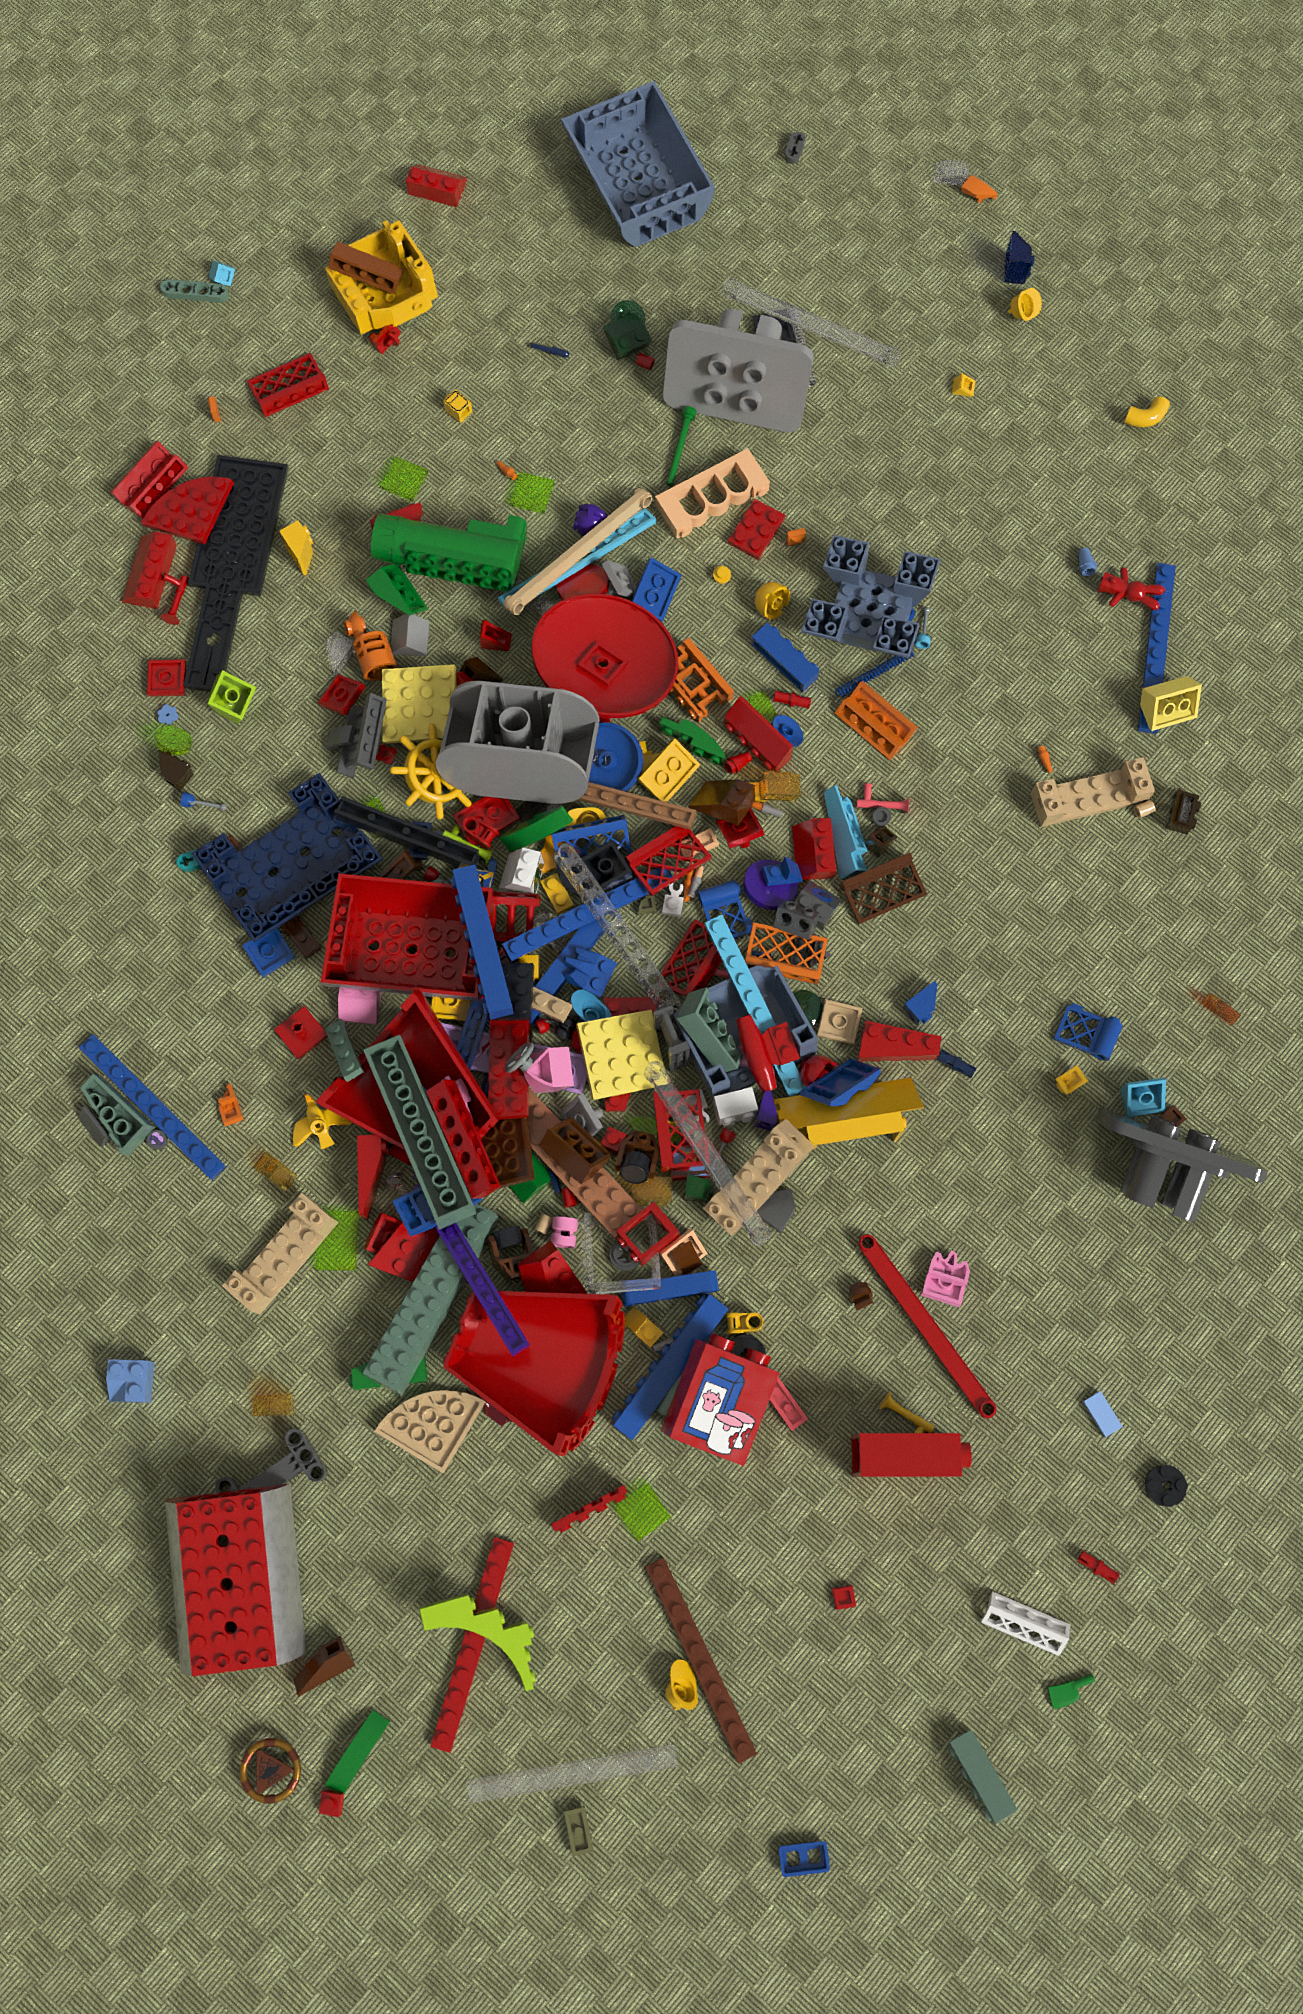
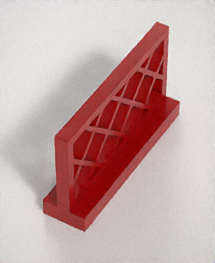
(293, 393)
(655, 848)
(706, 966)
(664, 1136)

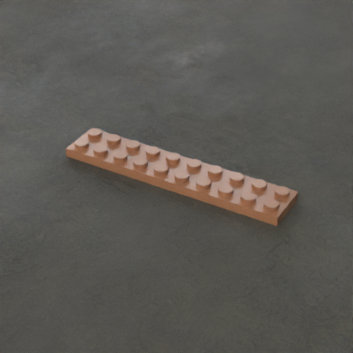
(600, 1194)

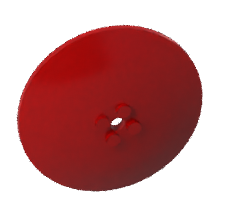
(612, 631)

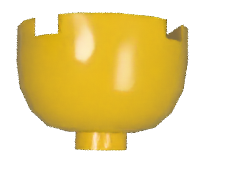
(771, 599)

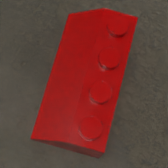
(149, 566)
(758, 735)

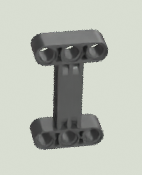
(286, 1468)

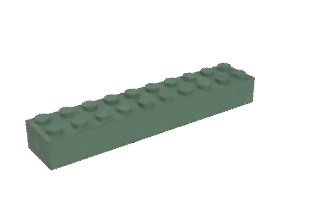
(419, 1132)
(425, 1307)

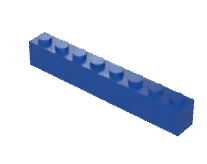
(482, 941)
(668, 1367)

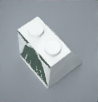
(522, 872)

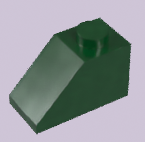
(698, 1189)

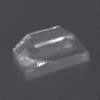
(951, 172)

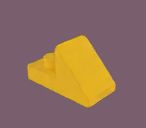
(642, 1327)

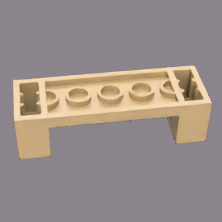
(1092, 794)
(763, 1172)
(282, 1255)

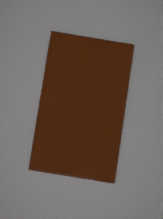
(687, 1258)

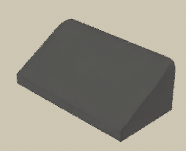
(94, 1126)

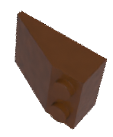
(725, 799)

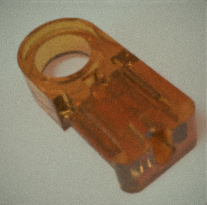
(1221, 1008)

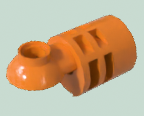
(370, 648)

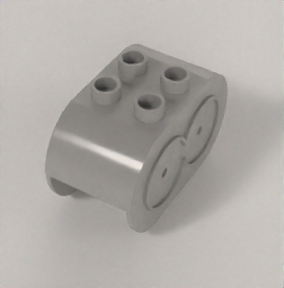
(527, 751)

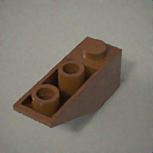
(326, 1663)

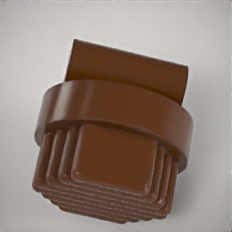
(861, 1295)

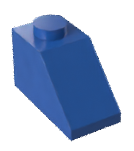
(922, 1004)

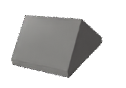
(410, 636)

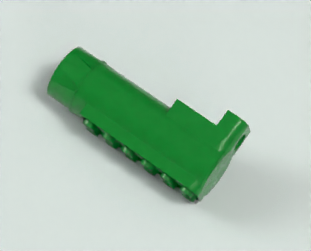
(479, 556)

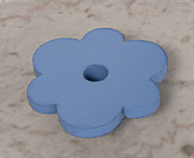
(163, 714)

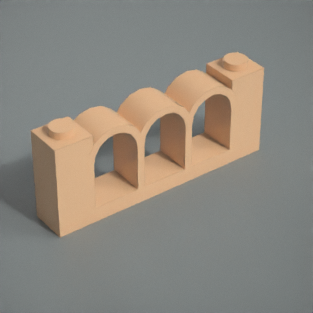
(681, 522)

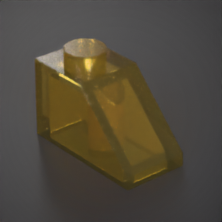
(275, 1171)
(273, 1405)

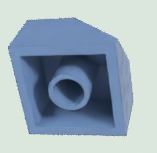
(130, 1380)

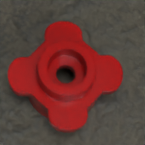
(381, 755)

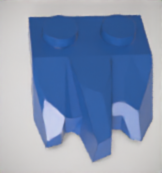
(589, 971)

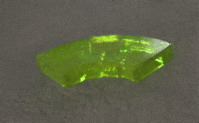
(648, 1125)

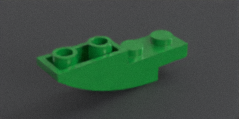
(700, 742)

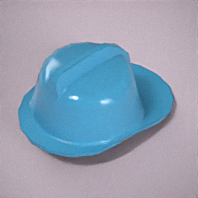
(588, 1006)

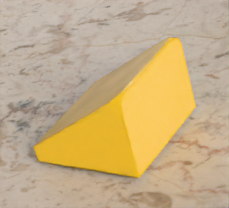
(963, 385)

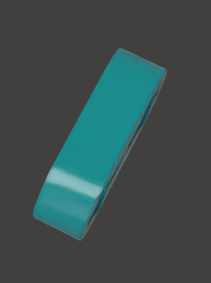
(192, 865)

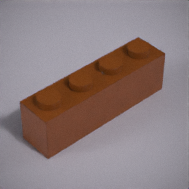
(365, 267)

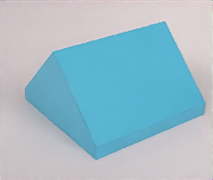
(1144, 1097)

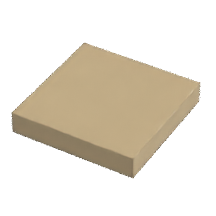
(839, 1022)

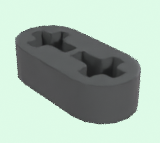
(798, 149)

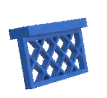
(592, 828)

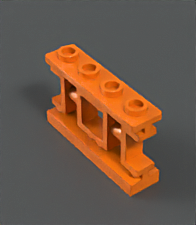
(706, 674)

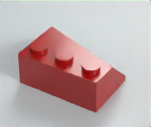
(548, 1272)

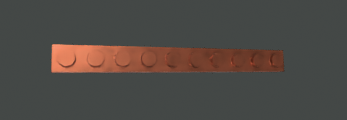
(701, 1660)

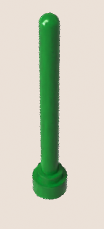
(688, 415)

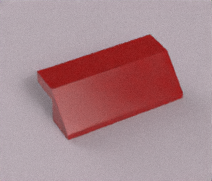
(148, 479)

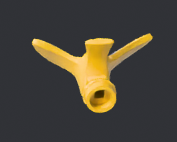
(318, 1123)

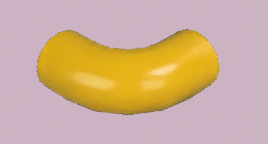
(1150, 416)

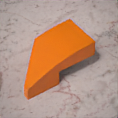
(978, 189)
(229, 1107)

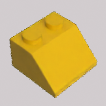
(298, 545)

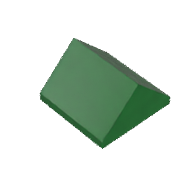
(528, 1189)

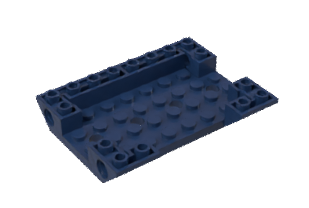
(300, 878)

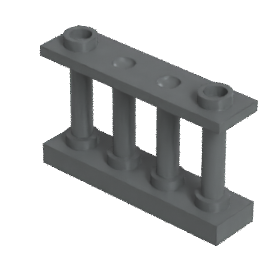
(368, 727)
(677, 1051)

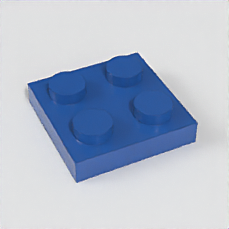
(269, 952)

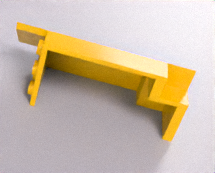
(865, 1114)

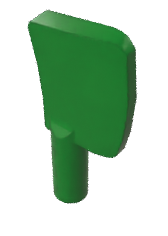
(1067, 1693)

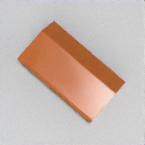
(876, 720)

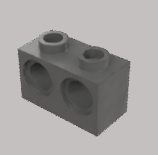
(795, 923)

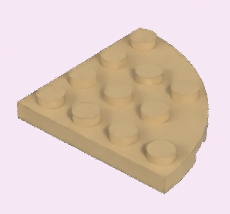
(432, 1425)

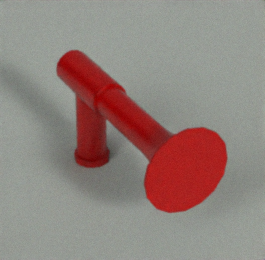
(181, 584)

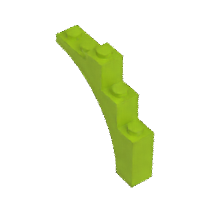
(458, 1613)

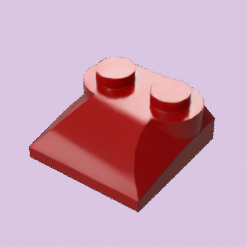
(380, 1232)

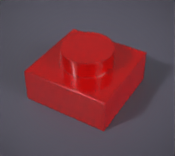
(331, 1803)

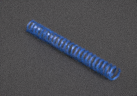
(874, 673)

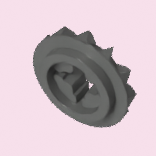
(622, 1264)

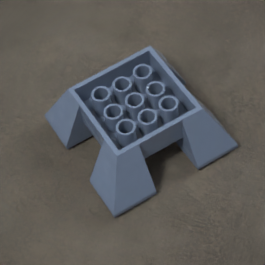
(858, 587)

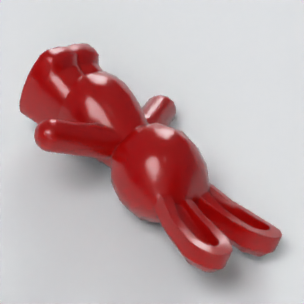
(1133, 591)

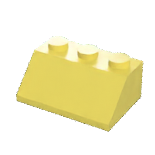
(1170, 702)

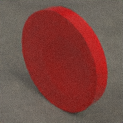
(585, 581)

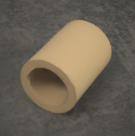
(1144, 809)
(543, 1224)

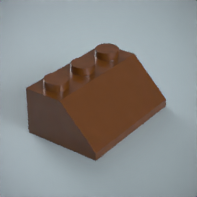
(575, 1150)

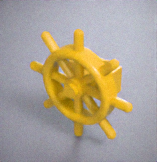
(423, 776)

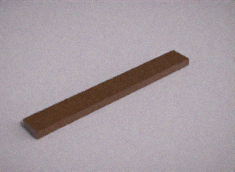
(294, 927)

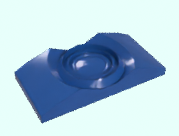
(842, 1083)
(415, 1211)

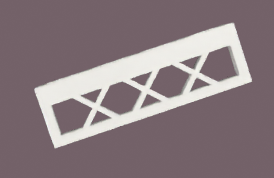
(1029, 1620)

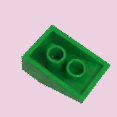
(395, 588)

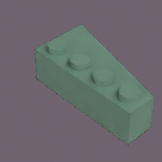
(983, 1778)

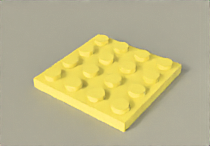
(415, 700)
(618, 1053)

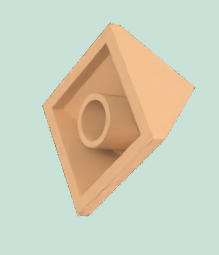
(668, 1258)

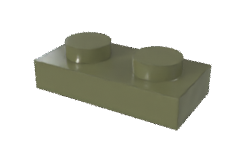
(578, 1831)

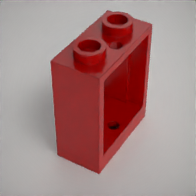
(661, 1219)

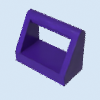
(767, 1113)

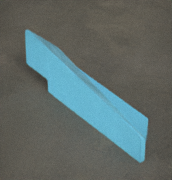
(846, 834)

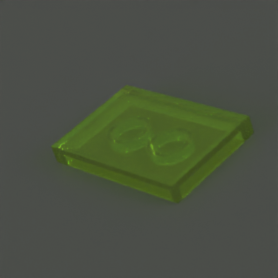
(339, 1248)

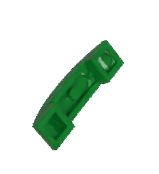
(357, 1752)

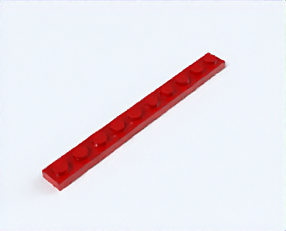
(471, 1648)

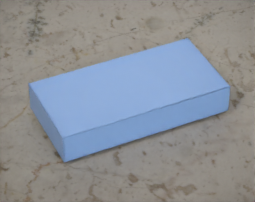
(1102, 1414)

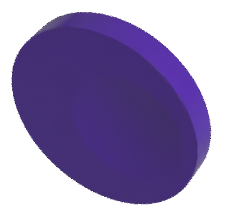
(766, 896)

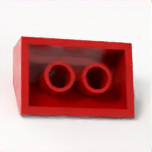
(435, 185)
(814, 849)

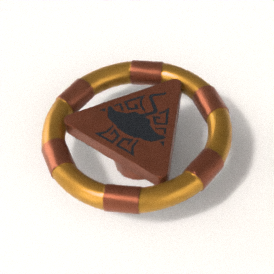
(270, 1770)

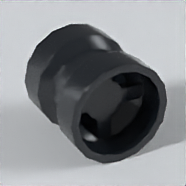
(564, 1029)

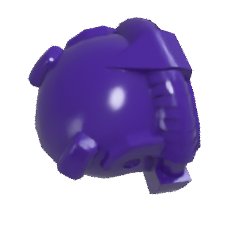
(588, 518)

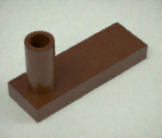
(402, 867)

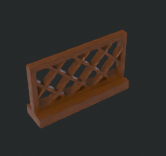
(881, 872)

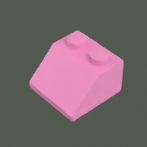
(359, 1005)

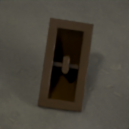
(880, 840)

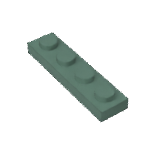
(344, 1050)

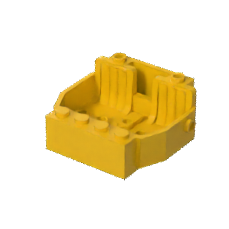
(412, 295)

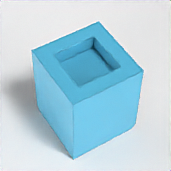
(221, 273)

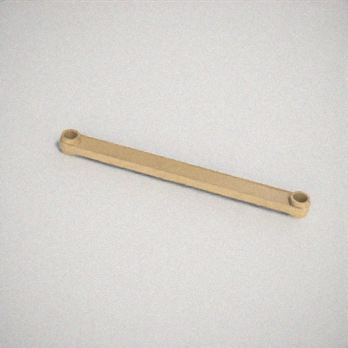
(516, 602)

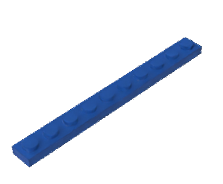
(1158, 635)
(576, 918)
(152, 1107)

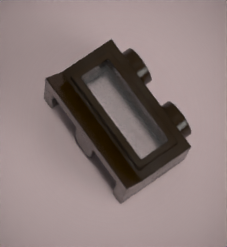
(1183, 812)

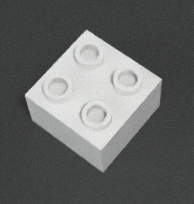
(735, 1107)

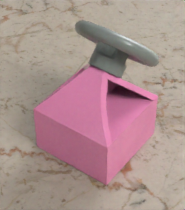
(544, 1070)

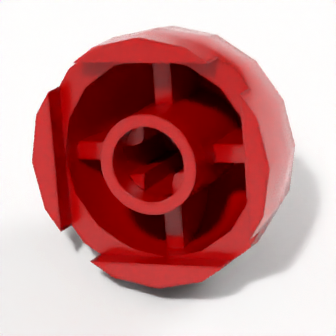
(814, 1068)

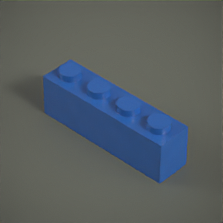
(785, 657)

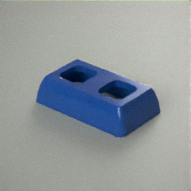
(804, 1866)

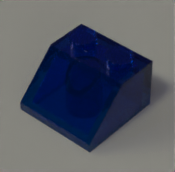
(1018, 260)

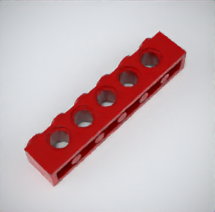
(463, 1139)

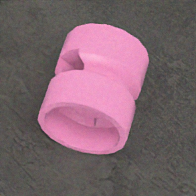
(564, 1225)

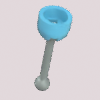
(923, 639)

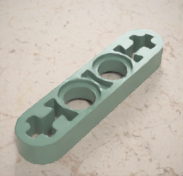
(194, 287)

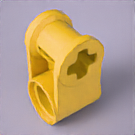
(742, 1323)

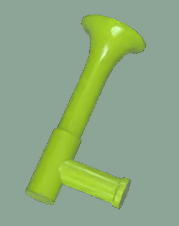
(485, 854)

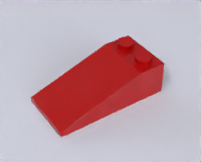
(371, 1163)

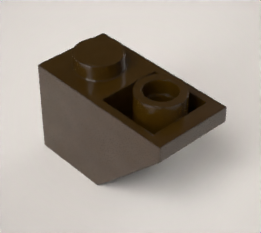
(479, 671)
(173, 771)

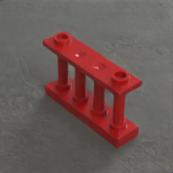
(511, 900)

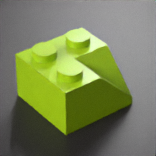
(230, 696)

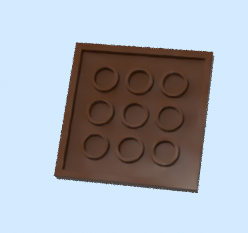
(510, 1151)

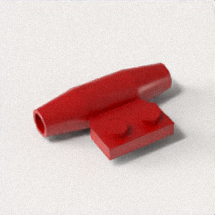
(765, 1049)

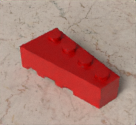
(892, 1043)

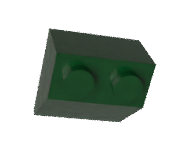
(627, 335)

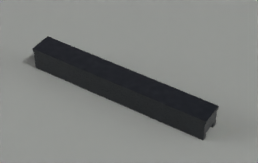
(406, 833)

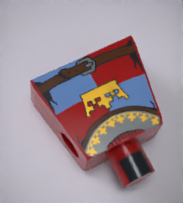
(681, 1174)

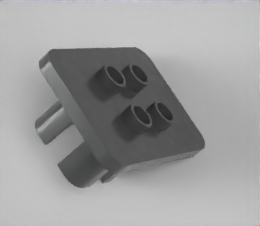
(1196, 1158)

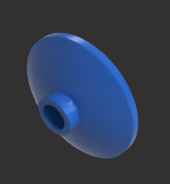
(789, 729)

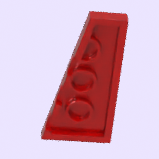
(598, 1505)

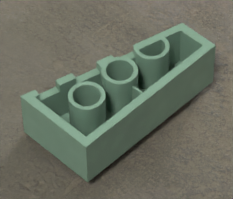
(708, 1031)
(122, 1120)

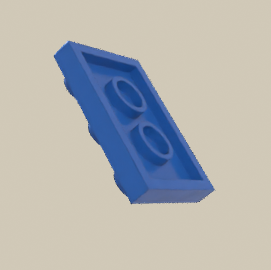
(656, 588)

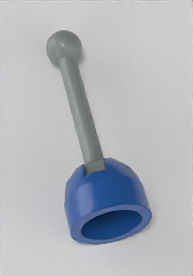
(188, 800)

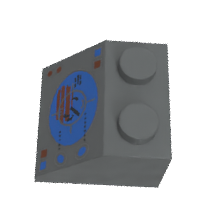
(820, 901)

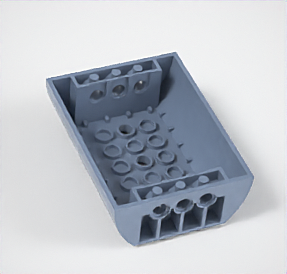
(673, 180)

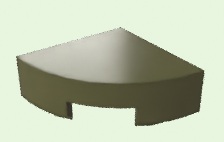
(647, 905)

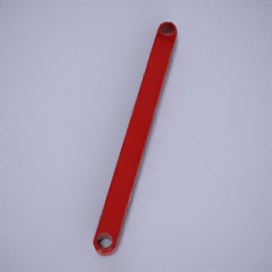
(927, 1326)

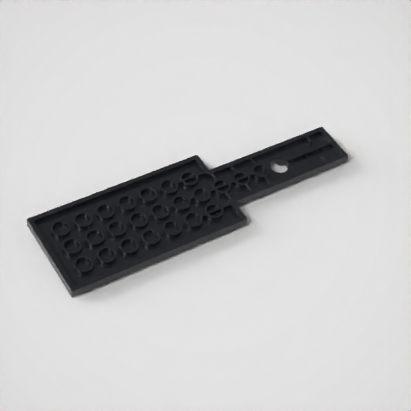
(233, 559)

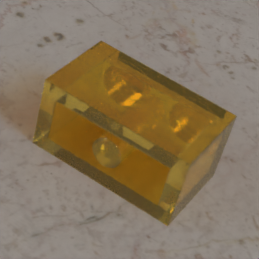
(779, 786)
(653, 1190)

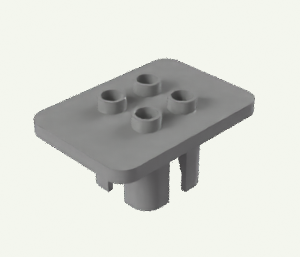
(737, 372)

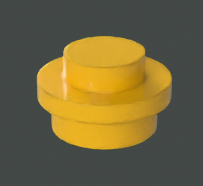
(721, 574)

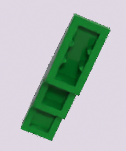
(536, 829)

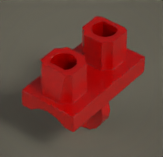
(387, 337)

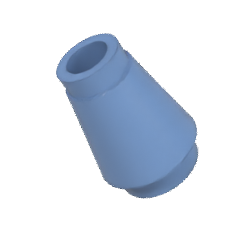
(1087, 564)

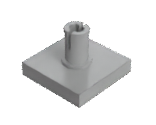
(620, 579)
(583, 1114)

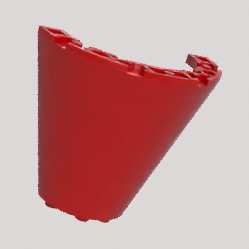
(433, 1059)
(558, 1378)

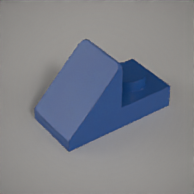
(783, 873)

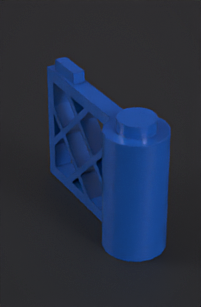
(724, 895)
(1104, 1037)

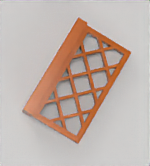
(788, 970)

